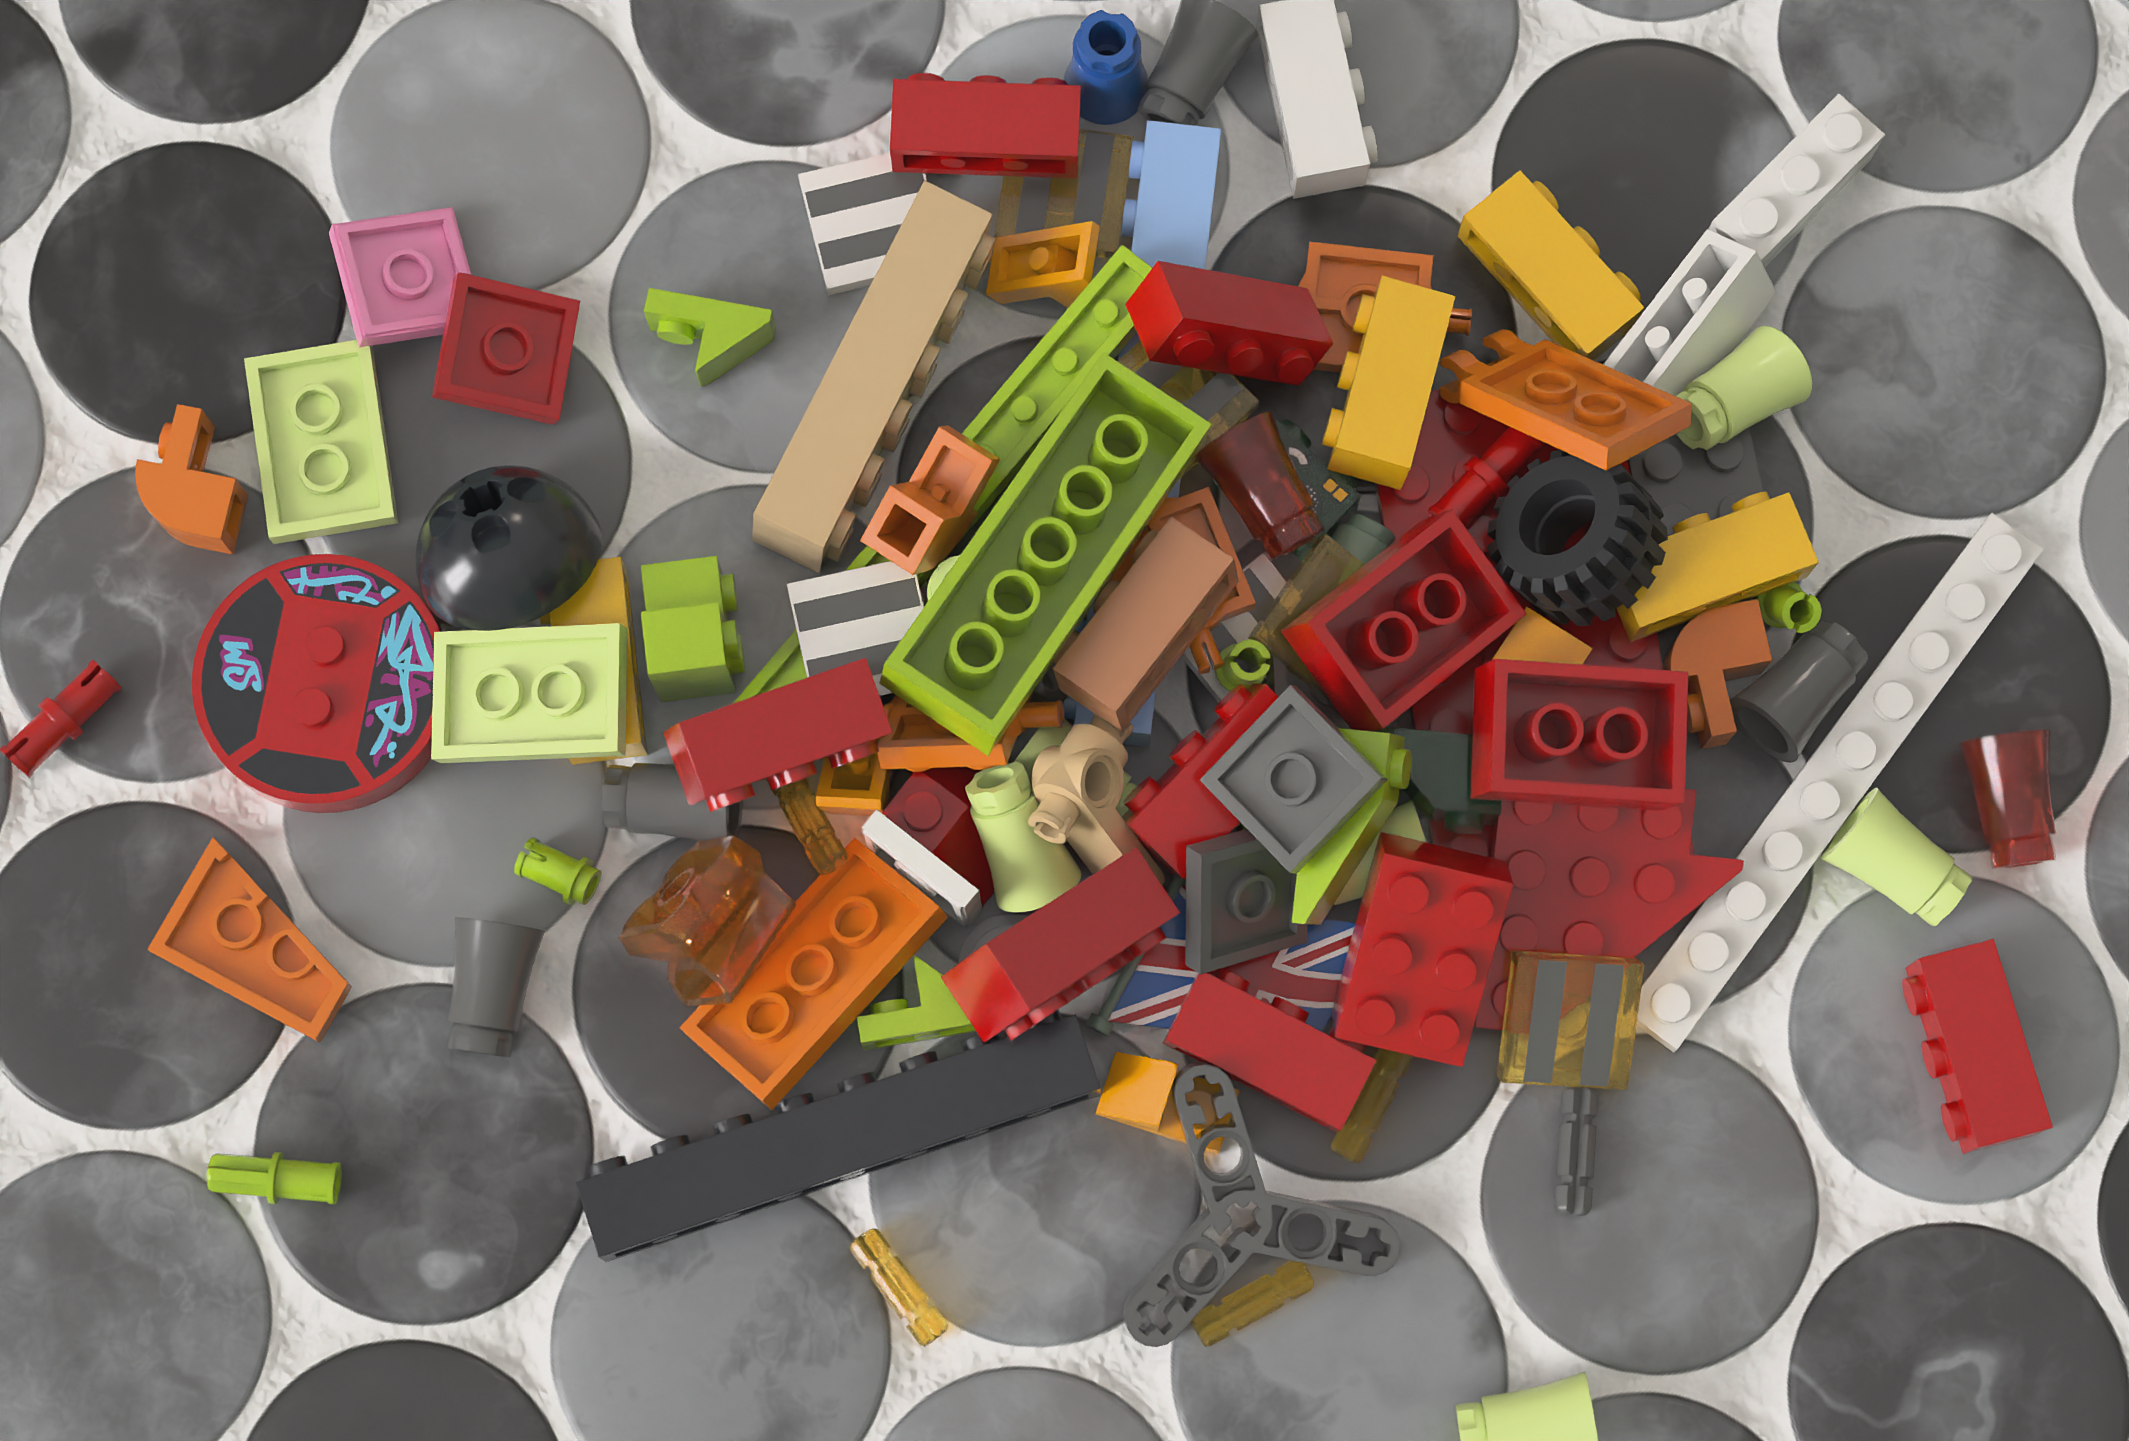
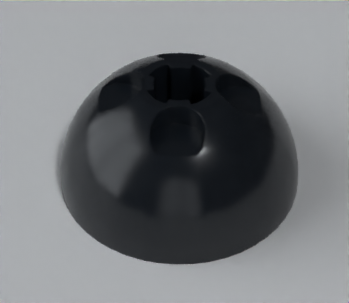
(505, 548)

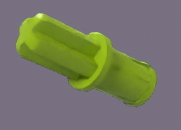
(274, 1177)

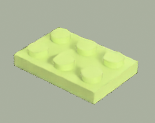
(320, 441)
(529, 693)

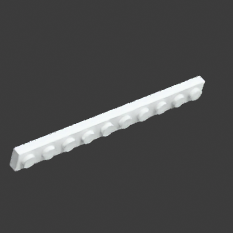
(1834, 780)

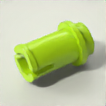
(1790, 608)
(1254, 654)
(559, 872)

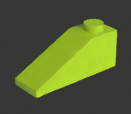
(1333, 865)

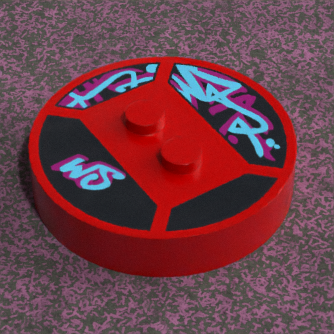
(318, 683)

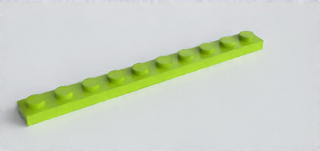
(1019, 411)

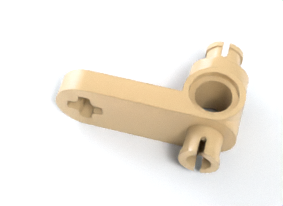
(1079, 792)

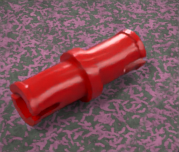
(1487, 476)
(60, 718)

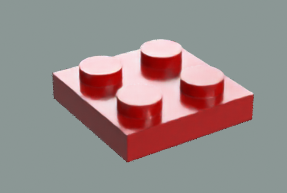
(506, 348)

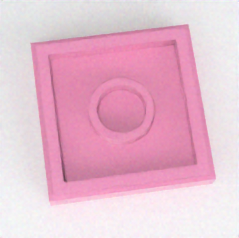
(399, 273)

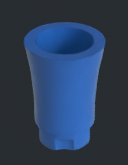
(1107, 68)

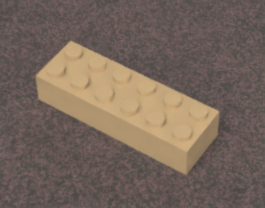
(869, 381)

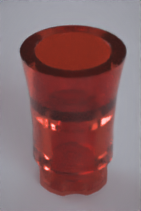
(1262, 485)
(2013, 796)

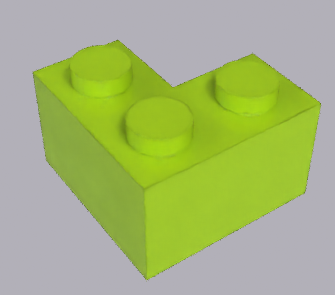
(687, 629)

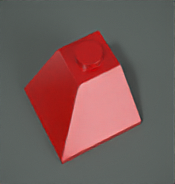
(938, 816)

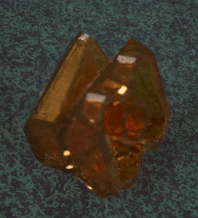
(710, 920)

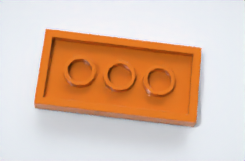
(817, 975)

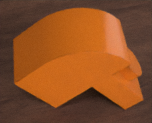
(184, 499)
(932, 512)
(1713, 649)

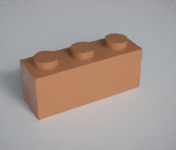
(1144, 622)

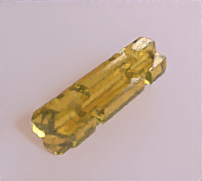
(811, 827)
(1371, 1105)
(899, 1287)
(1252, 1302)

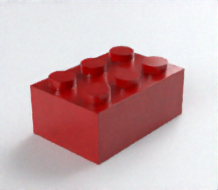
(1403, 622)
(1579, 734)
(778, 735)
(1062, 948)
(1421, 949)

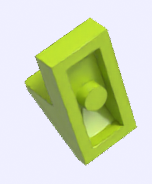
(726, 329)
(897, 1024)

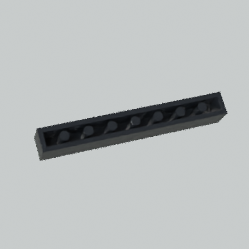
(837, 1137)

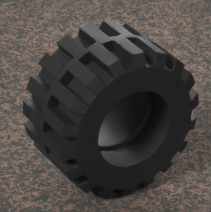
(1604, 565)

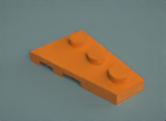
(248, 947)

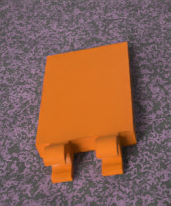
(1565, 399)

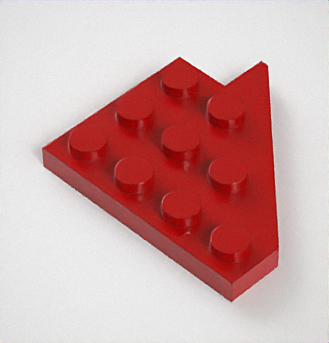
(1594, 883)

